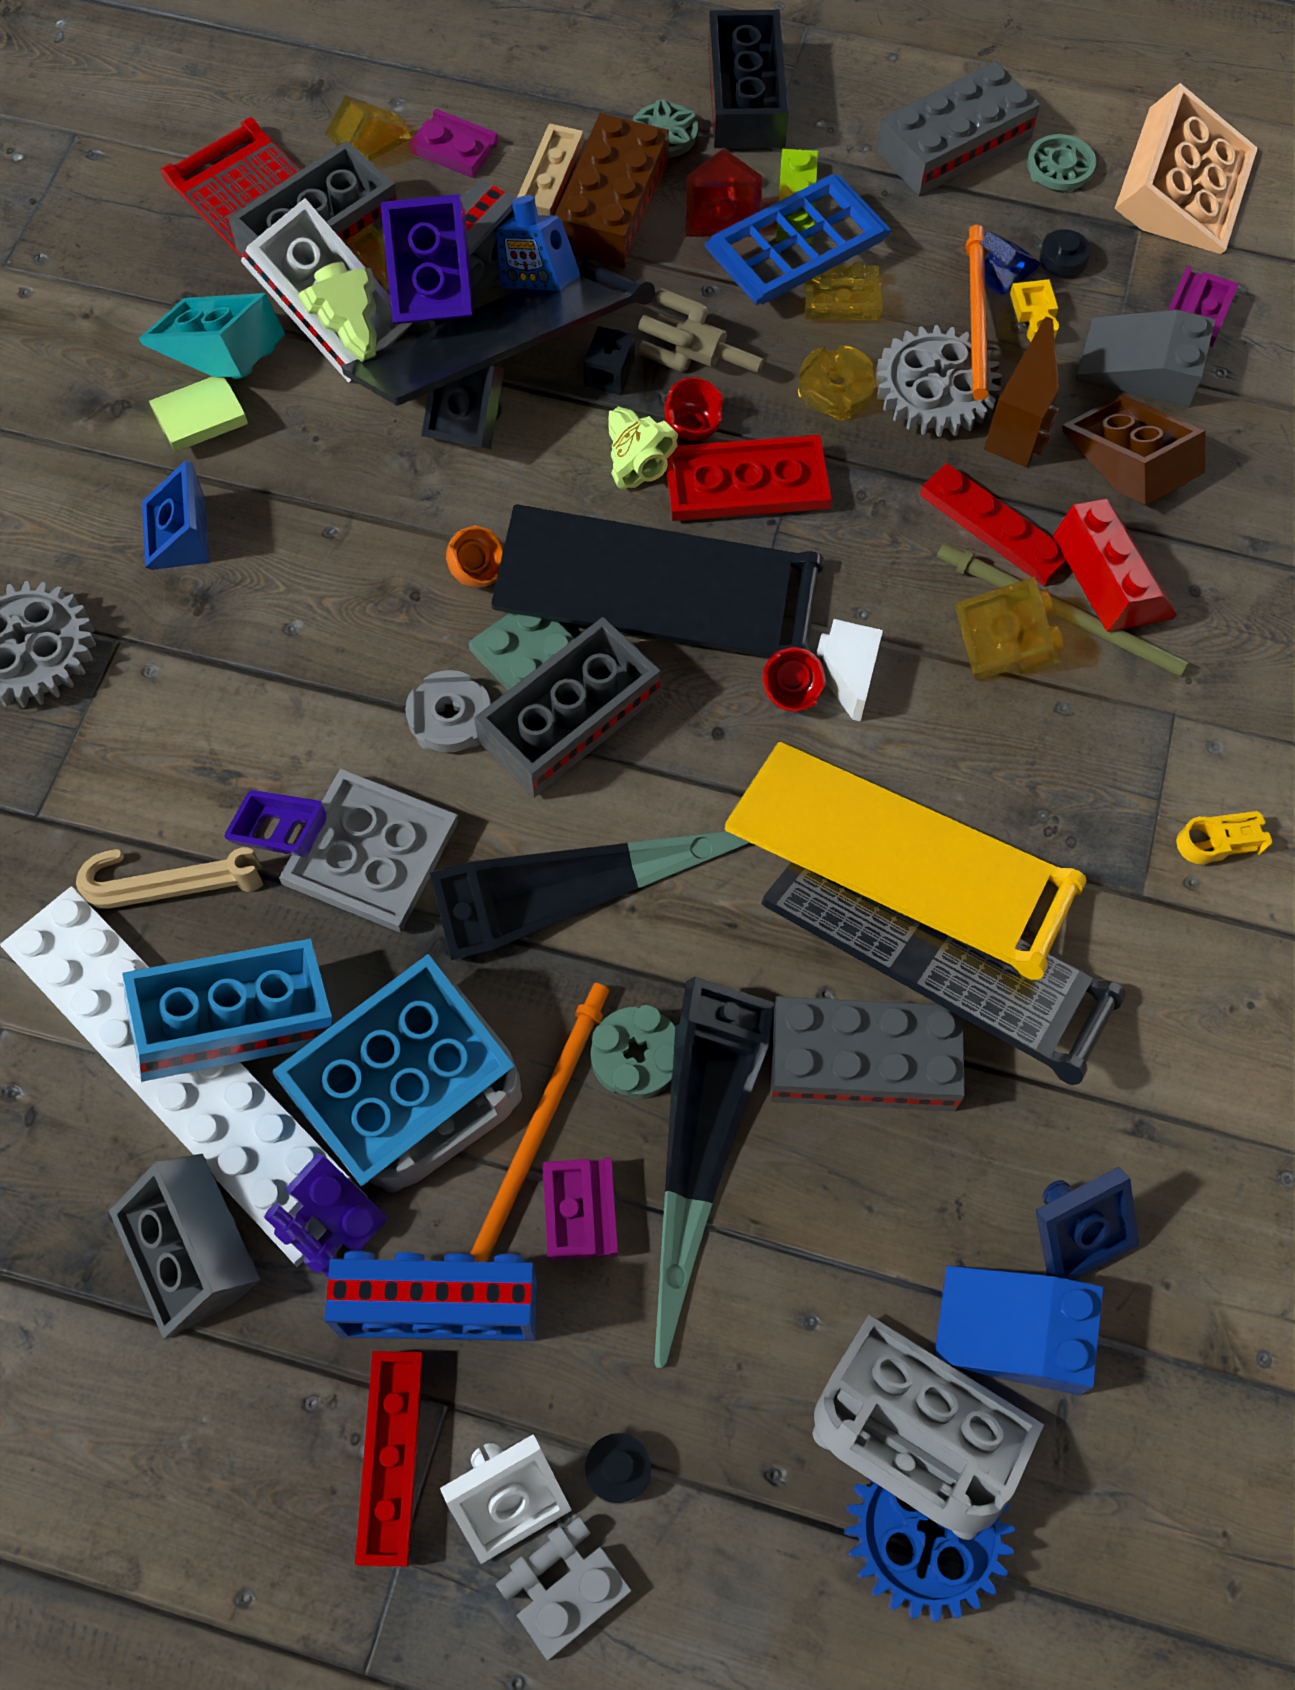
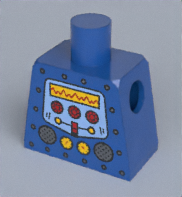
(534, 250)

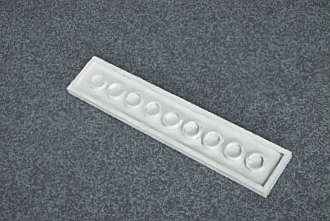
(213, 1111)

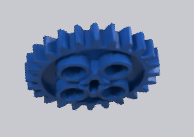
(882, 1517)

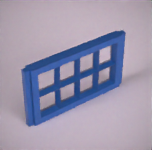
(853, 206)

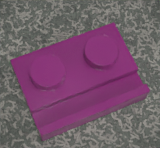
(454, 143)
(1204, 296)
(579, 1209)

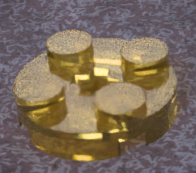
(831, 398)

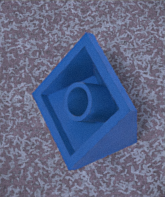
(176, 521)

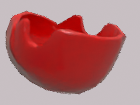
(694, 408)
(793, 679)

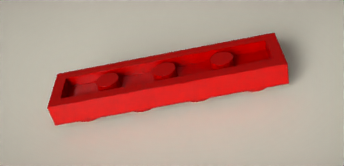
(994, 523)
(389, 1460)

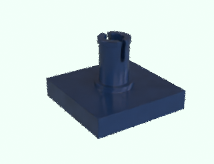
(1087, 1224)

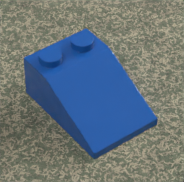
(1020, 1327)

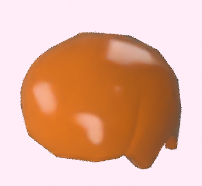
(474, 556)

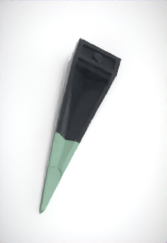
(513, 896)
(713, 1074)

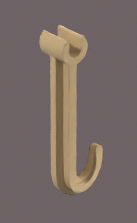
(237, 869)

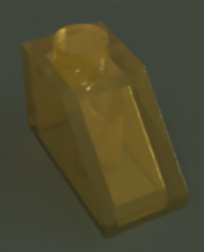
(367, 128)

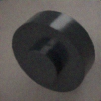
(1065, 252)
(618, 1468)

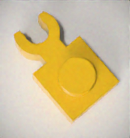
(1033, 302)

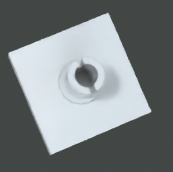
(505, 1497)

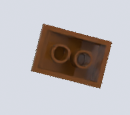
(1027, 402)
(1139, 447)

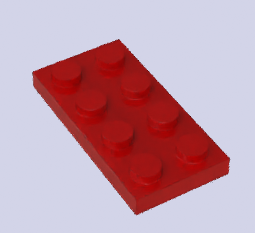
(747, 478)

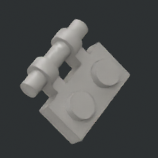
(574, 1600)

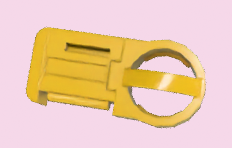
(1227, 834)

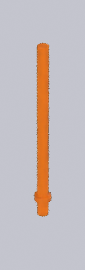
(978, 312)
(587, 1016)

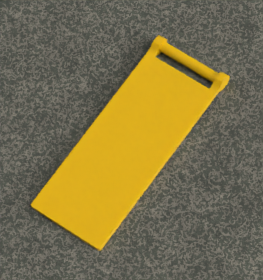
(904, 856)

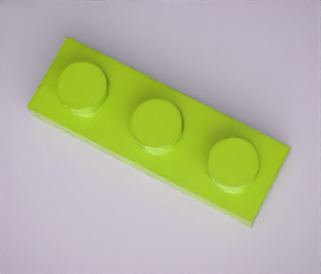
(796, 173)

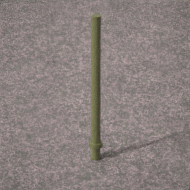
(967, 563)

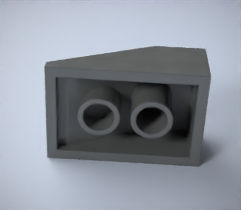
(1148, 354)

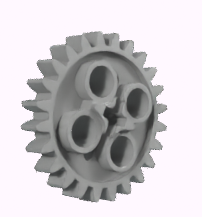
(932, 381)
(27, 642)

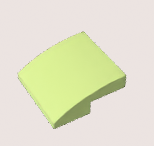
(198, 412)

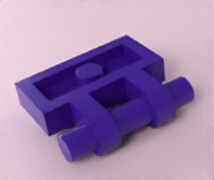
(335, 1204)

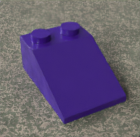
(427, 259)

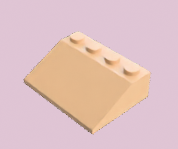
(1187, 173)

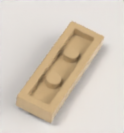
(552, 167)

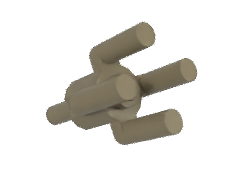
(692, 339)

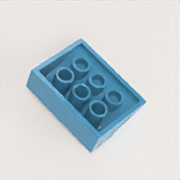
(393, 1069)

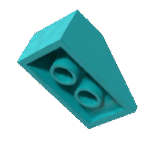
(217, 333)

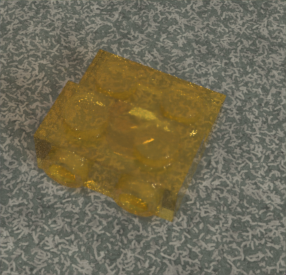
(1009, 630)

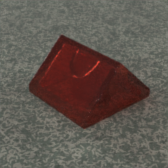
(721, 195)

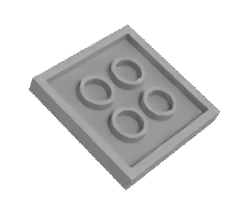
(372, 851)

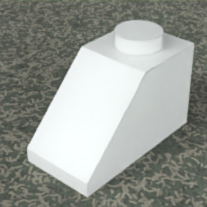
(849, 663)

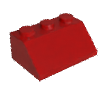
(1111, 567)

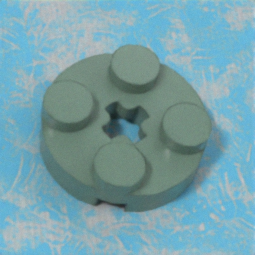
(627, 1076)

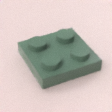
(518, 646)

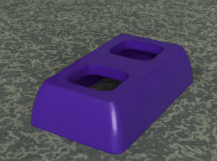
(290, 811)

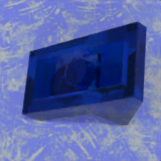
(1006, 263)

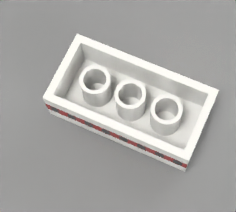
(285, 264)

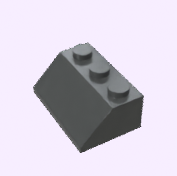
(183, 1243)

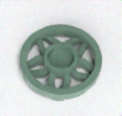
(671, 122)
(1061, 162)

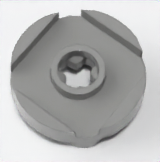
(442, 733)

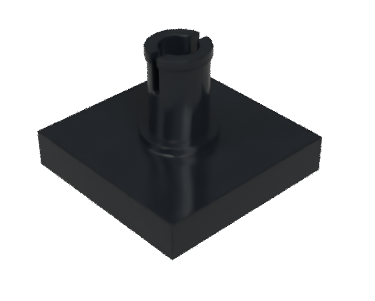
(465, 409)

